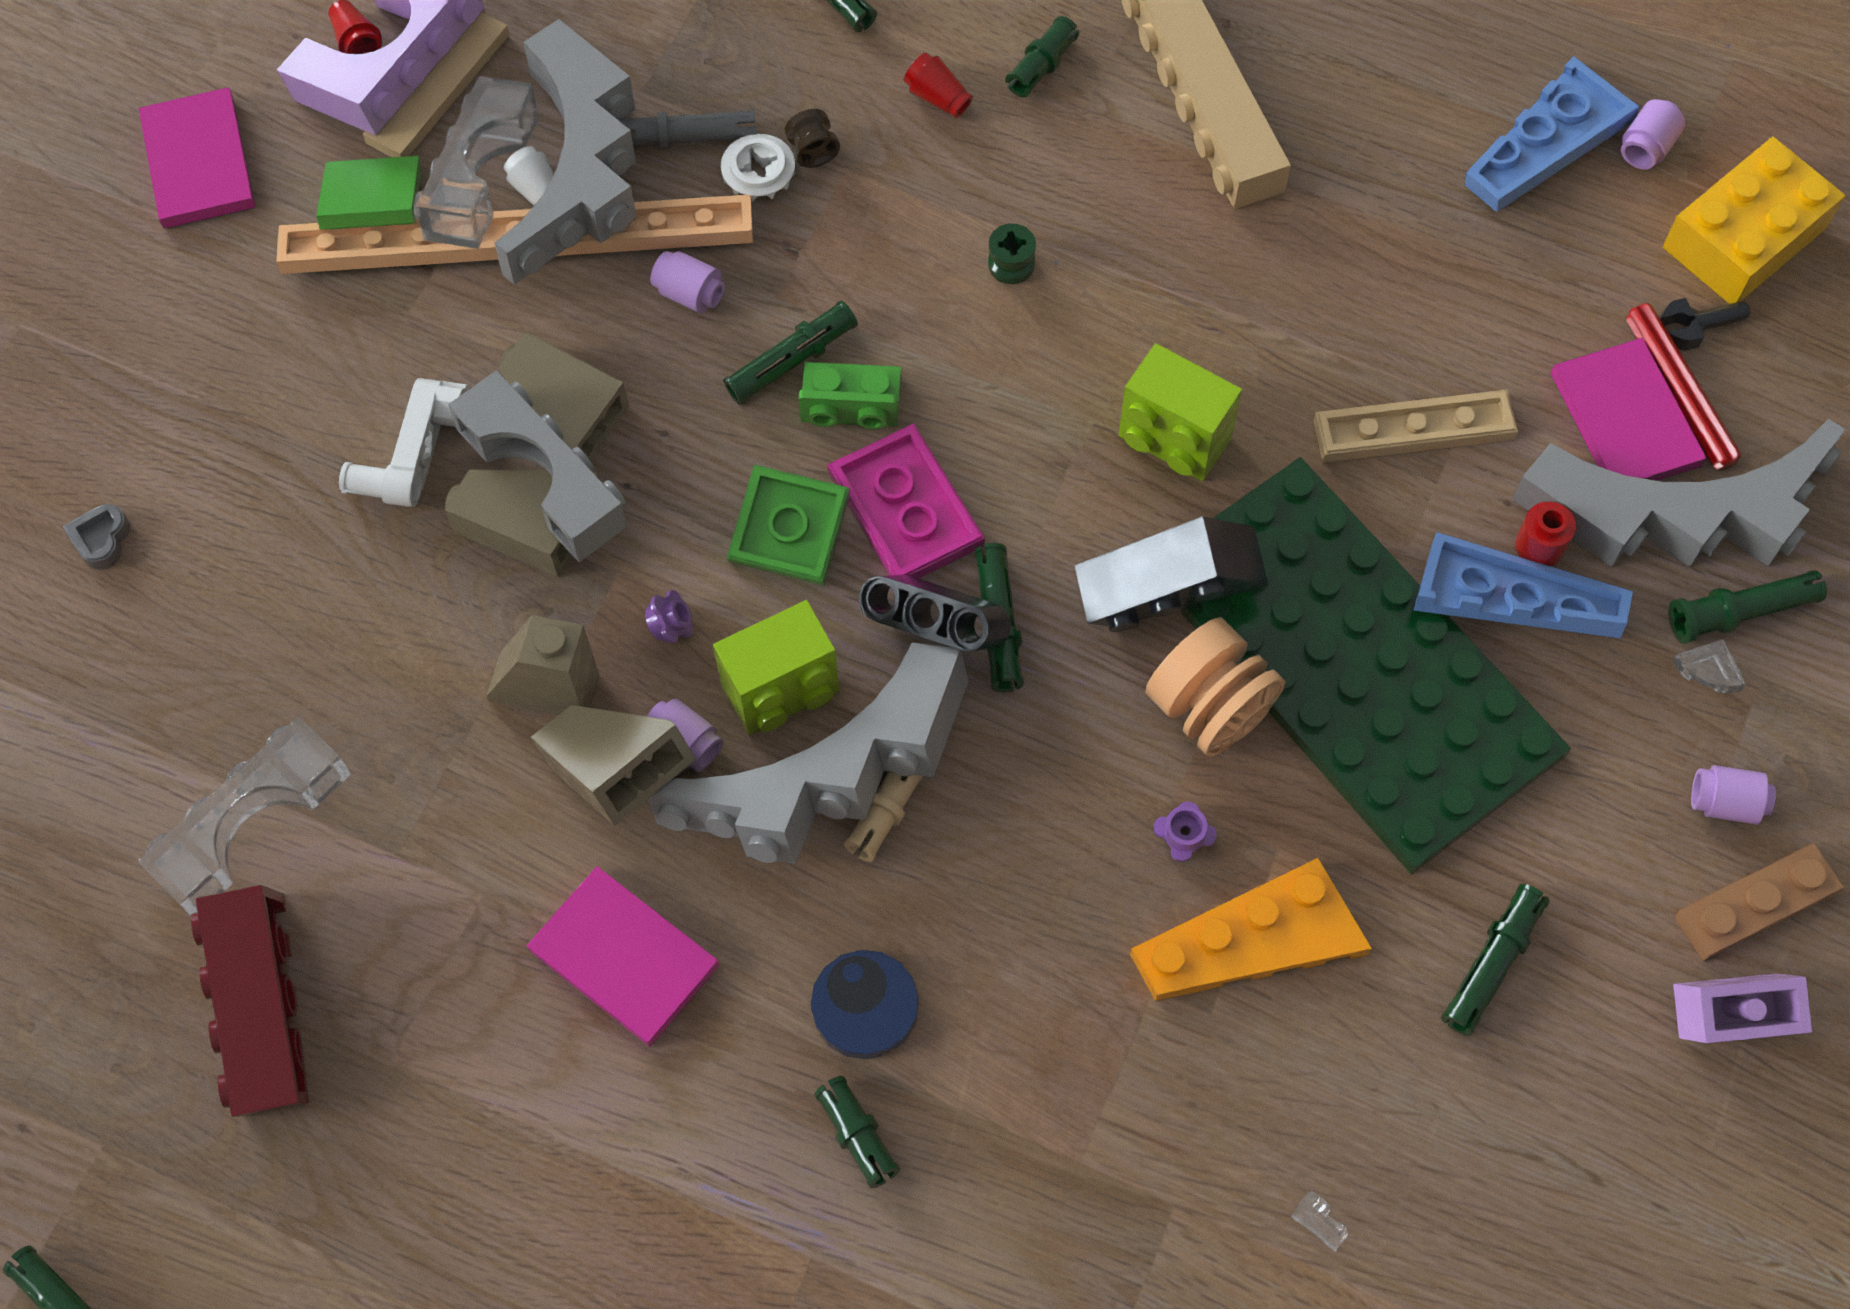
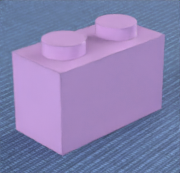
(1742, 1008)

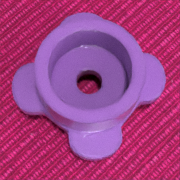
(669, 617)
(1189, 817)

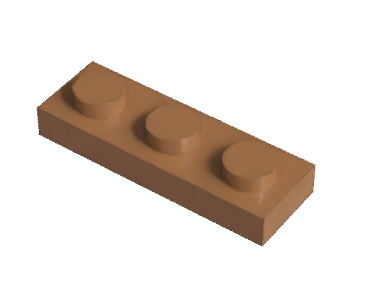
(1758, 902)

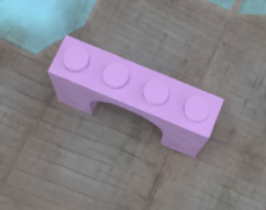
(374, 85)

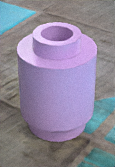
(1652, 134)
(687, 281)
(696, 731)
(1733, 794)

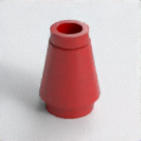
(353, 29)
(937, 85)

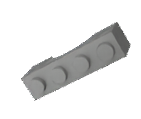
(502, 424)

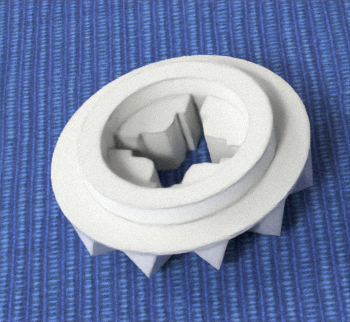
(769, 153)

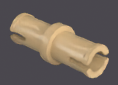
(883, 814)

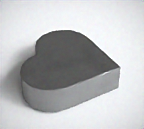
(99, 535)

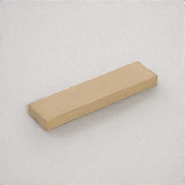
(440, 88)
(1415, 426)

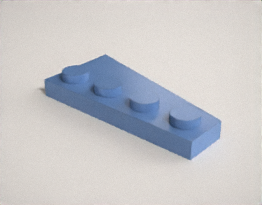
(1557, 130)
(1505, 588)

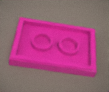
(196, 157)
(1628, 412)
(906, 504)
(623, 956)

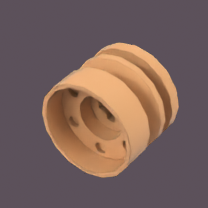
(1206, 677)

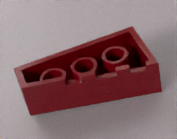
(250, 1000)

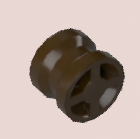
(812, 138)

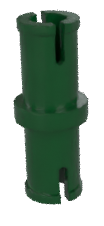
(1042, 56)
(857, 1131)

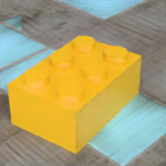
(1753, 221)

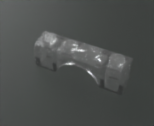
(492, 122)
(289, 769)

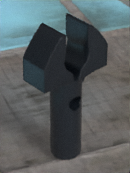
(1691, 337)

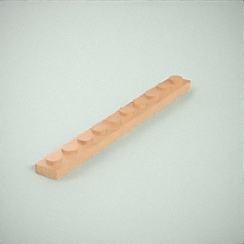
(657, 226)

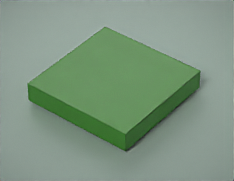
(369, 192)
(789, 525)

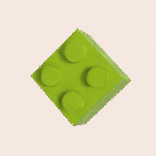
(1179, 412)
(777, 668)

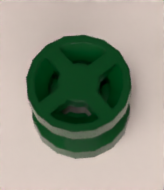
(1002, 260)

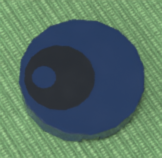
(864, 1004)

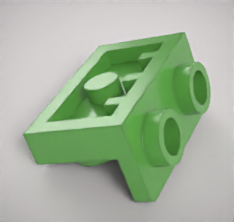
(850, 395)

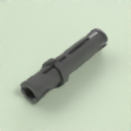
(689, 128)

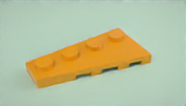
(1264, 931)

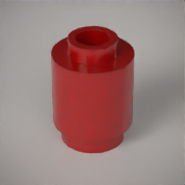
(1545, 533)

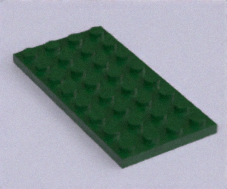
(1376, 692)

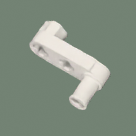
(406, 475)

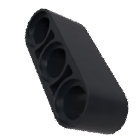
(913, 612)

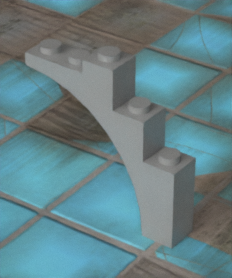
(597, 149)
(1684, 518)
(837, 776)

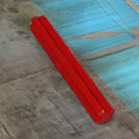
(1685, 388)

